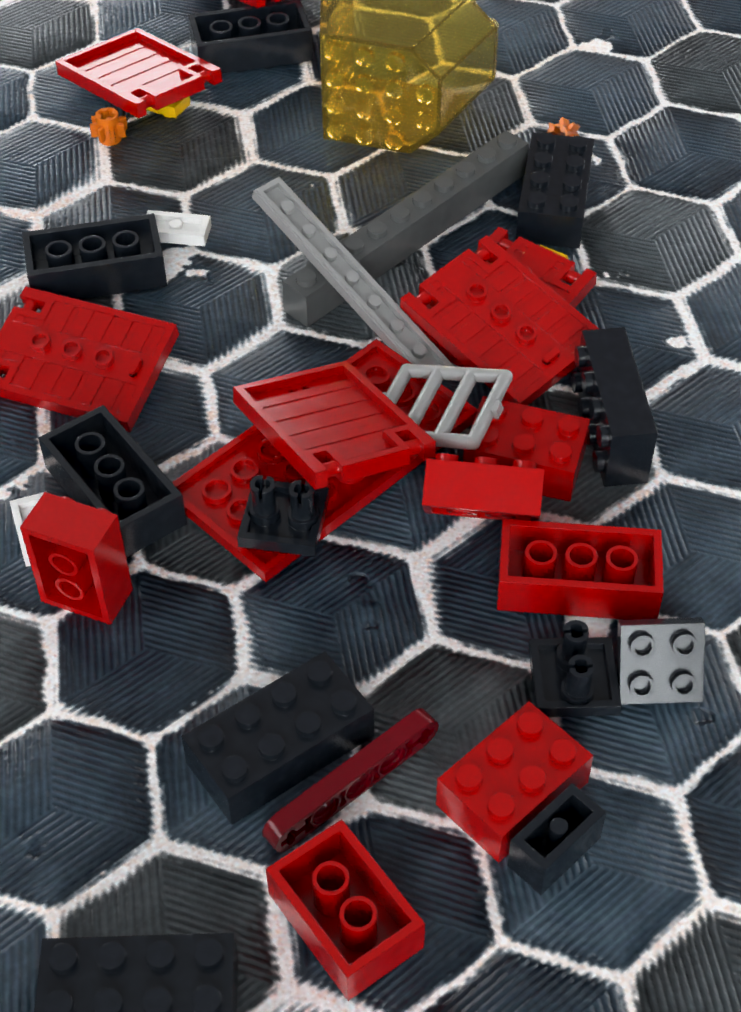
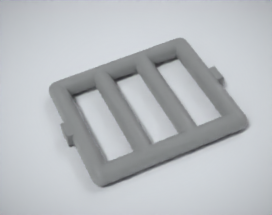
(468, 377)

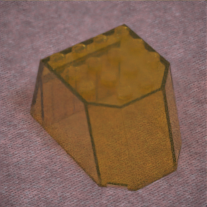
(401, 68)

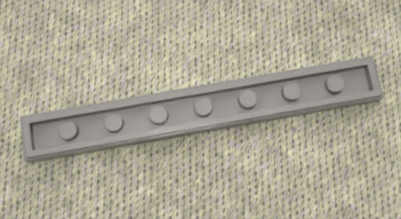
(346, 274)

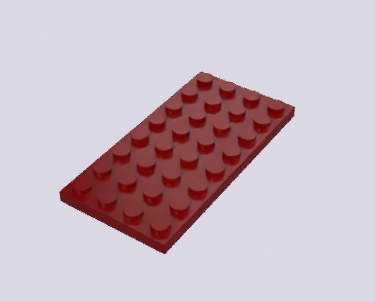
(219, 486)

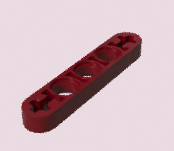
(349, 780)

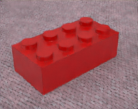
(580, 570)

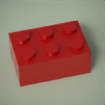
(540, 436)
(482, 488)
(77, 557)
(511, 778)
(345, 909)

